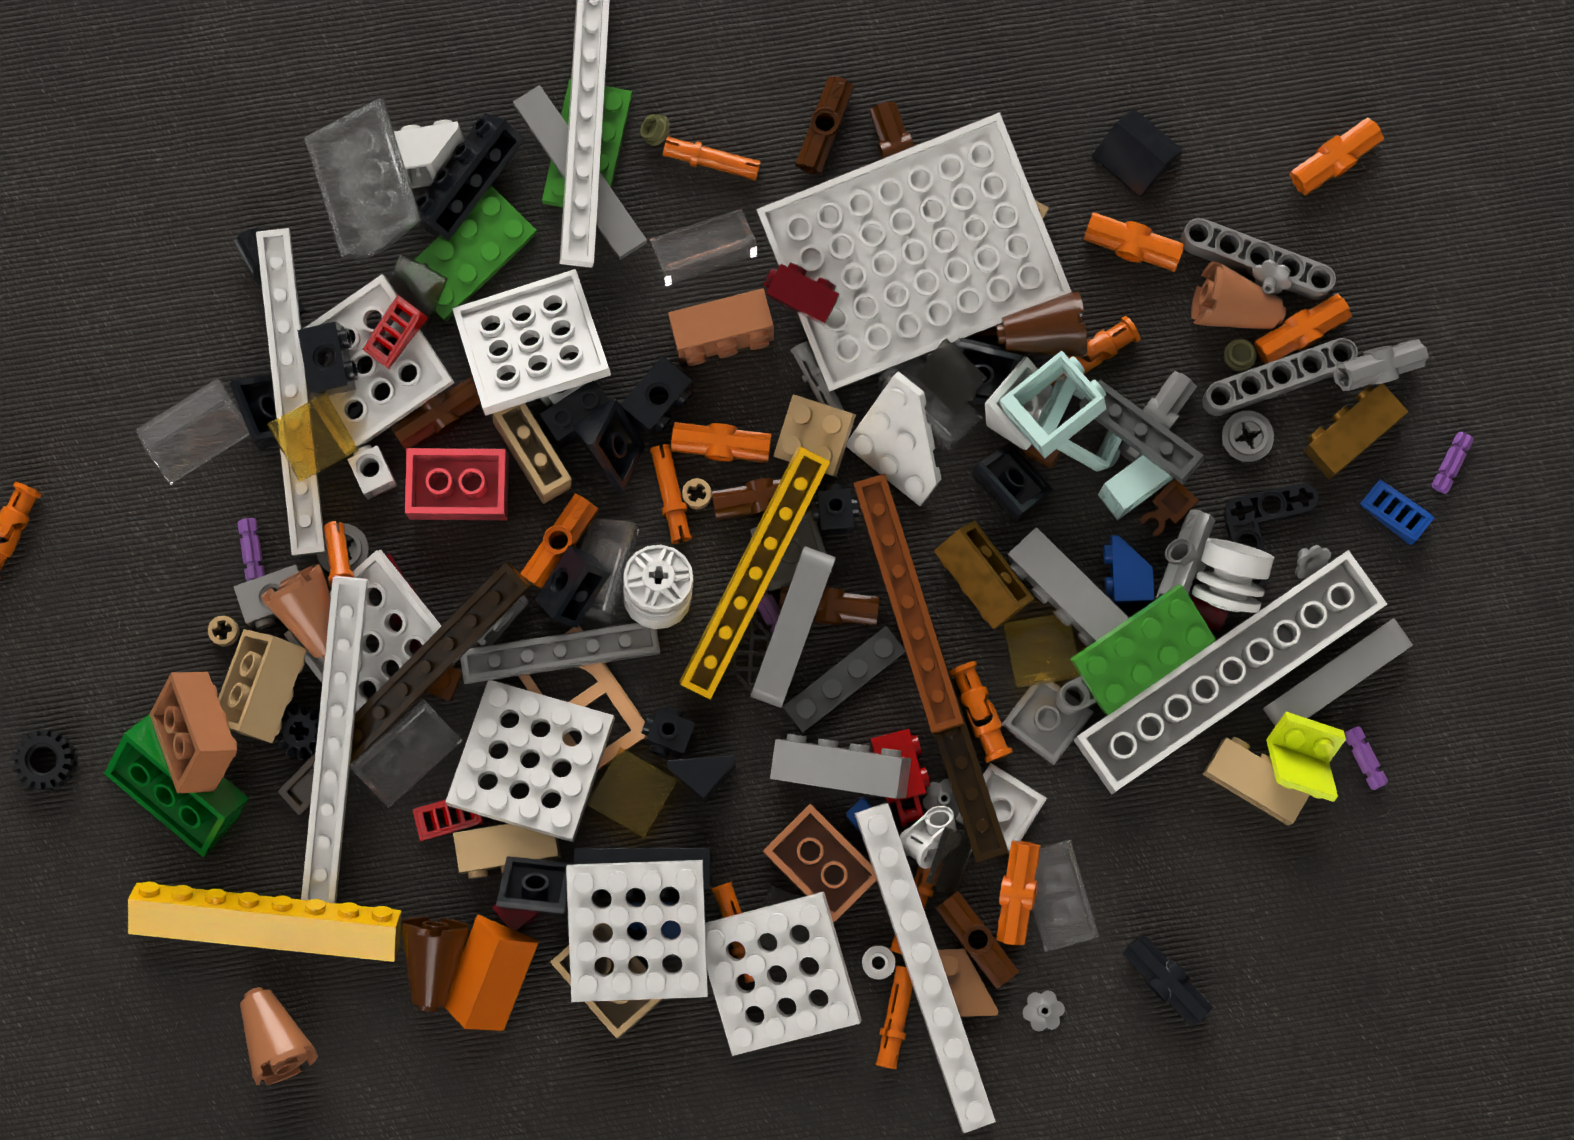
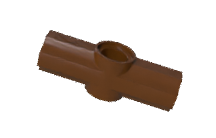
(832, 109)
(890, 129)
(438, 414)
(745, 500)
(842, 607)
(991, 957)

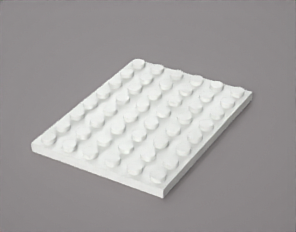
(917, 250)

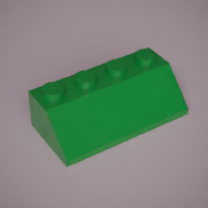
(144, 775)

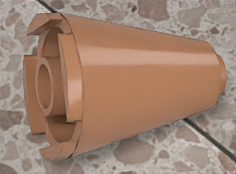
(1234, 301)
(303, 607)
(273, 1038)

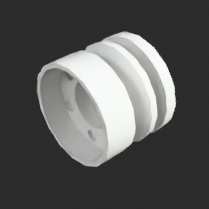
(1232, 577)
(657, 604)

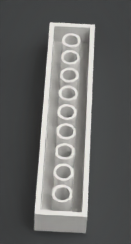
(1229, 672)

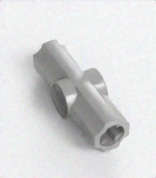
(1380, 365)
(1164, 406)
(1186, 552)

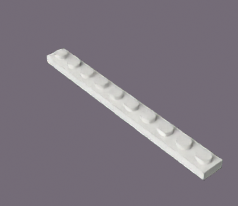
(584, 133)
(289, 381)
(334, 738)
(925, 967)

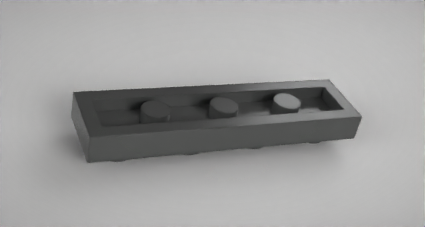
(1147, 435)
(844, 679)

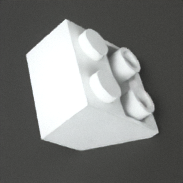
(427, 149)

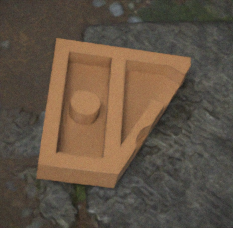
(966, 985)

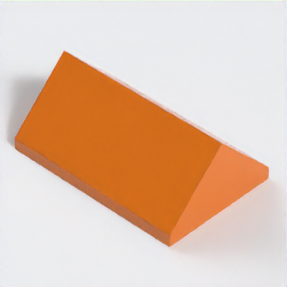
(489, 975)

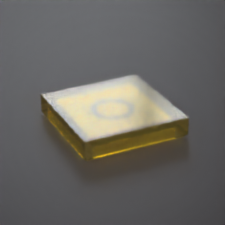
(312, 437)
(1040, 650)
(632, 792)

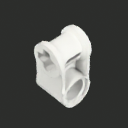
(927, 835)

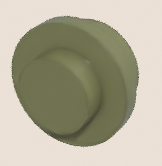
(655, 129)
(1240, 355)

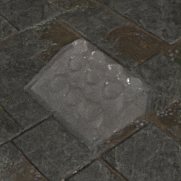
(363, 181)

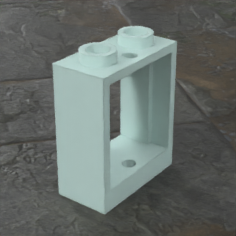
(1013, 402)
(1051, 416)
(1133, 486)

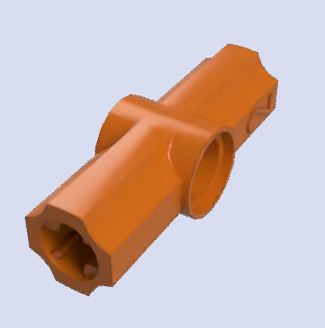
(1336, 156)
(1133, 242)
(1303, 329)
(721, 442)
(571, 523)
(1018, 892)

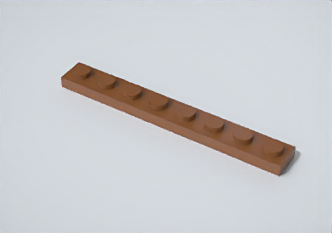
(908, 604)

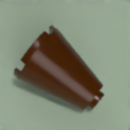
(1047, 328)
(432, 958)

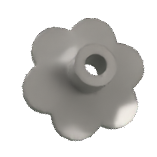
(1272, 277)
(1311, 561)
(936, 791)
(1033, 1011)

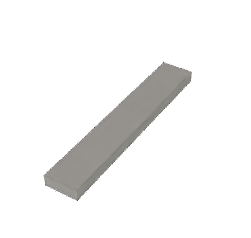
(552, 135)
(558, 652)

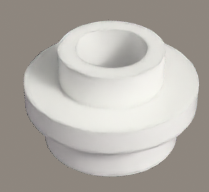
(883, 952)

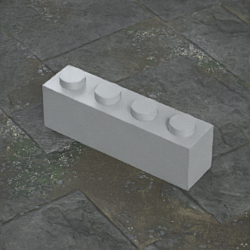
(1065, 587)
(841, 768)

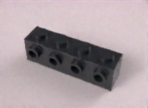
(467, 175)

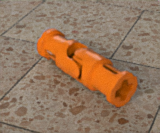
(1107, 343)
(15, 518)
(980, 709)

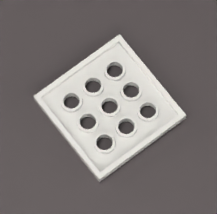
(519, 358)
(403, 396)
(393, 645)
(529, 812)
(822, 945)
(654, 947)

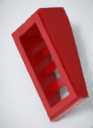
(410, 329)
(476, 821)

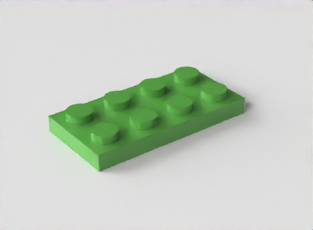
(614, 121)
(477, 249)
(1143, 649)

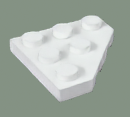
(899, 440)

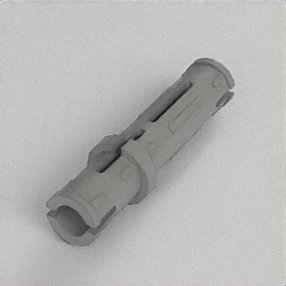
(812, 375)

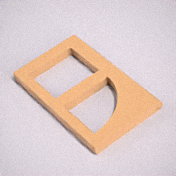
(607, 685)

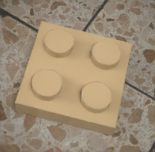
(817, 429)

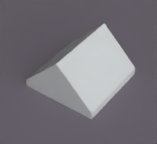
(998, 420)

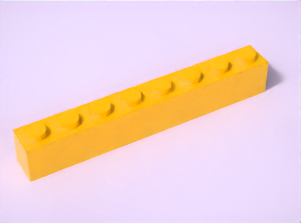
(754, 572)
(264, 921)

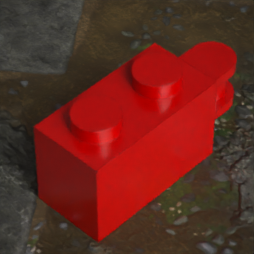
(918, 776)

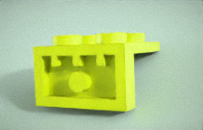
(1303, 753)

